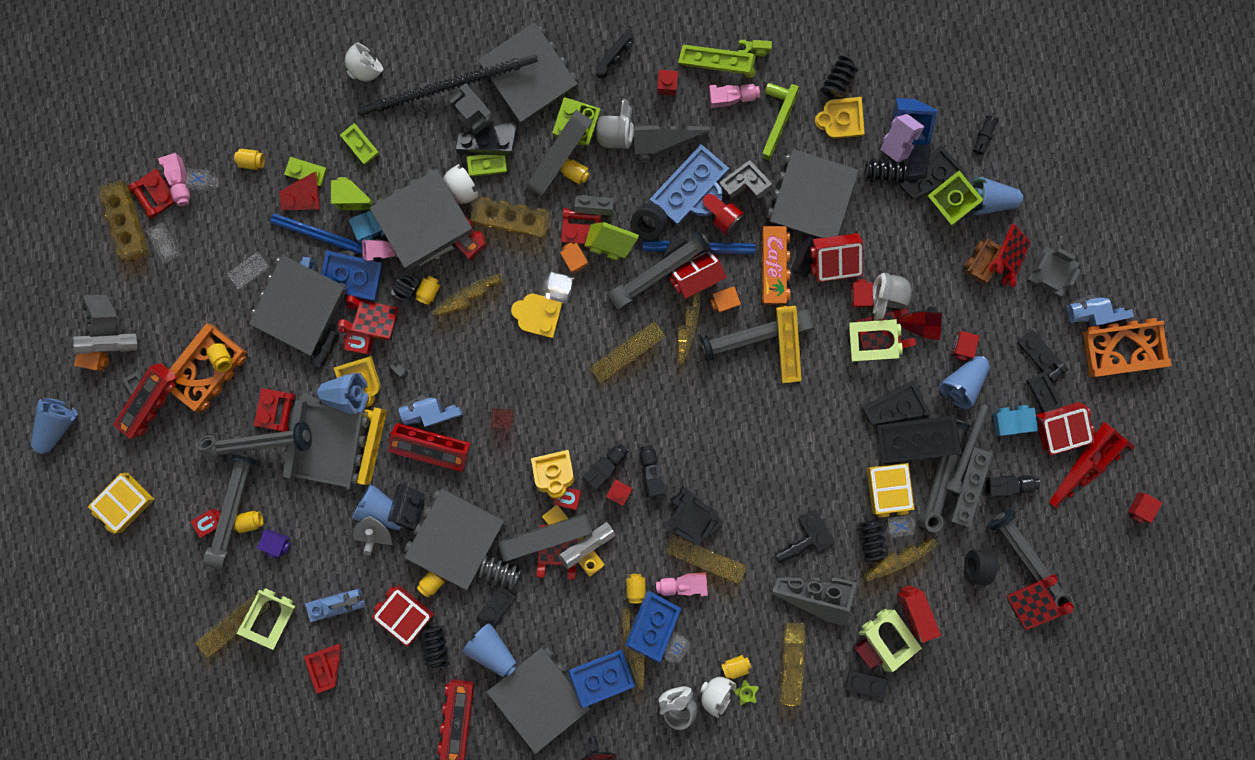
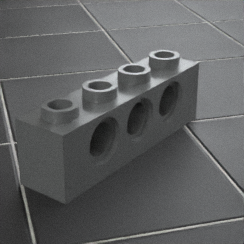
(965, 504)

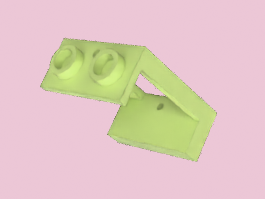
(888, 325)
(261, 598)
(890, 661)

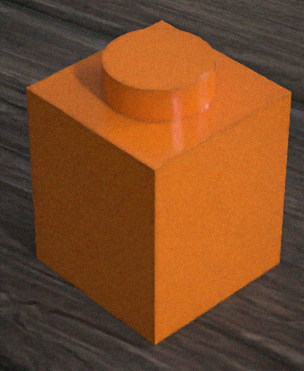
(573, 257)
(725, 300)
(93, 360)

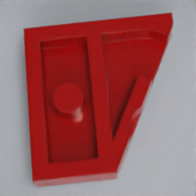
(301, 194)
(324, 667)

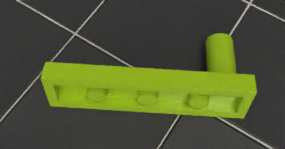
(718, 60)
(789, 97)

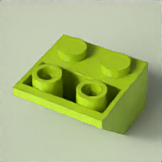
(566, 111)

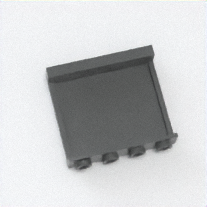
(535, 84)
(812, 195)
(421, 219)
(297, 305)
(334, 447)
(453, 538)
(538, 699)

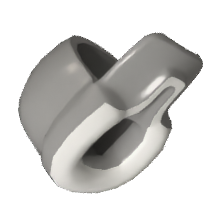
(616, 131)
(890, 292)
(675, 701)

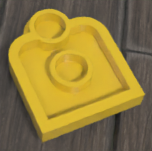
(842, 118)
(537, 314)
(367, 369)
(553, 473)

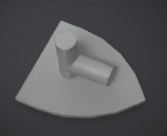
(371, 532)

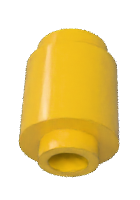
(249, 159)
(575, 171)
(427, 290)
(219, 357)
(248, 521)
(430, 584)
(635, 588)
(736, 667)

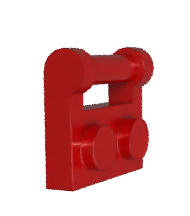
(158, 190)
(576, 232)
(268, 409)

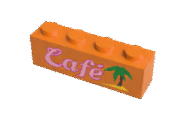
(775, 265)

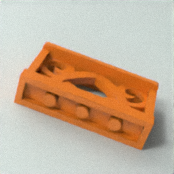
(193, 351)
(1149, 360)

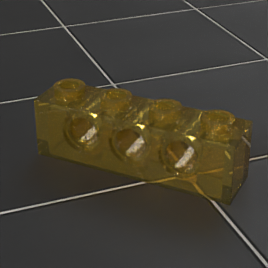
(109, 195)
(484, 205)

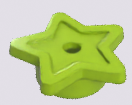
(751, 690)

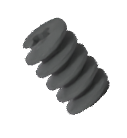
(499, 573)

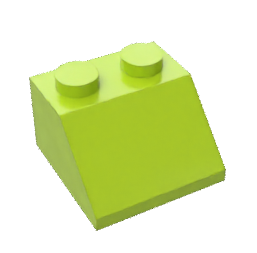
(348, 196)
(955, 197)
(610, 240)

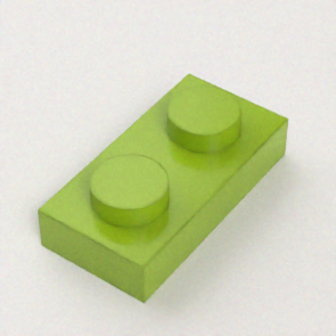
(359, 144)
(486, 165)
(299, 169)

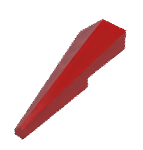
(1092, 461)

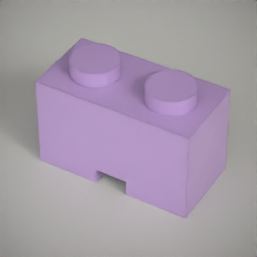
(900, 137)

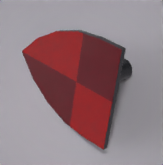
(923, 323)
(595, 754)

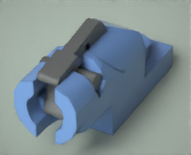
(1095, 311)
(428, 411)
(334, 605)

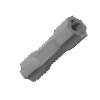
(90, 344)
(586, 545)

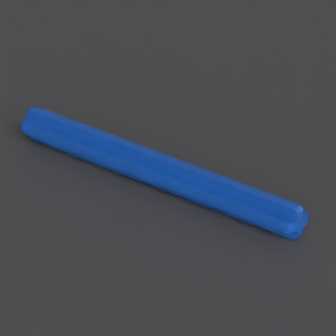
(317, 233)
(718, 248)

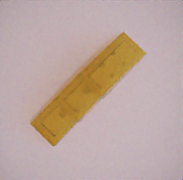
(462, 298)
(687, 332)
(627, 352)
(706, 559)
(896, 562)
(227, 628)
(635, 659)
(792, 664)

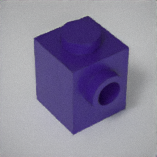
(274, 543)

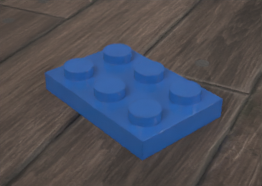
(357, 273)
(653, 626)
(601, 678)

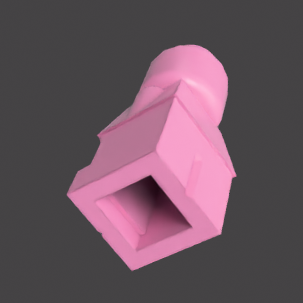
(731, 94)
(176, 177)
(377, 248)
(685, 585)

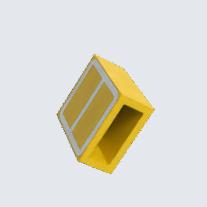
(890, 489)
(120, 503)

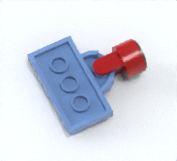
(697, 191)

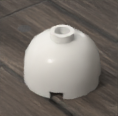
(360, 63)
(460, 185)
(717, 695)

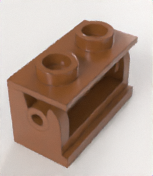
(978, 265)

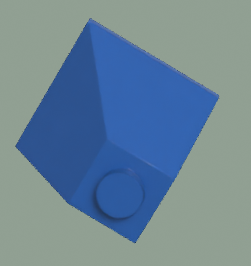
(920, 112)

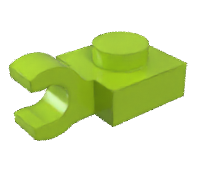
(758, 47)

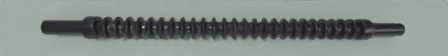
(380, 105)

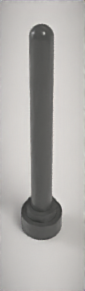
(955, 483)

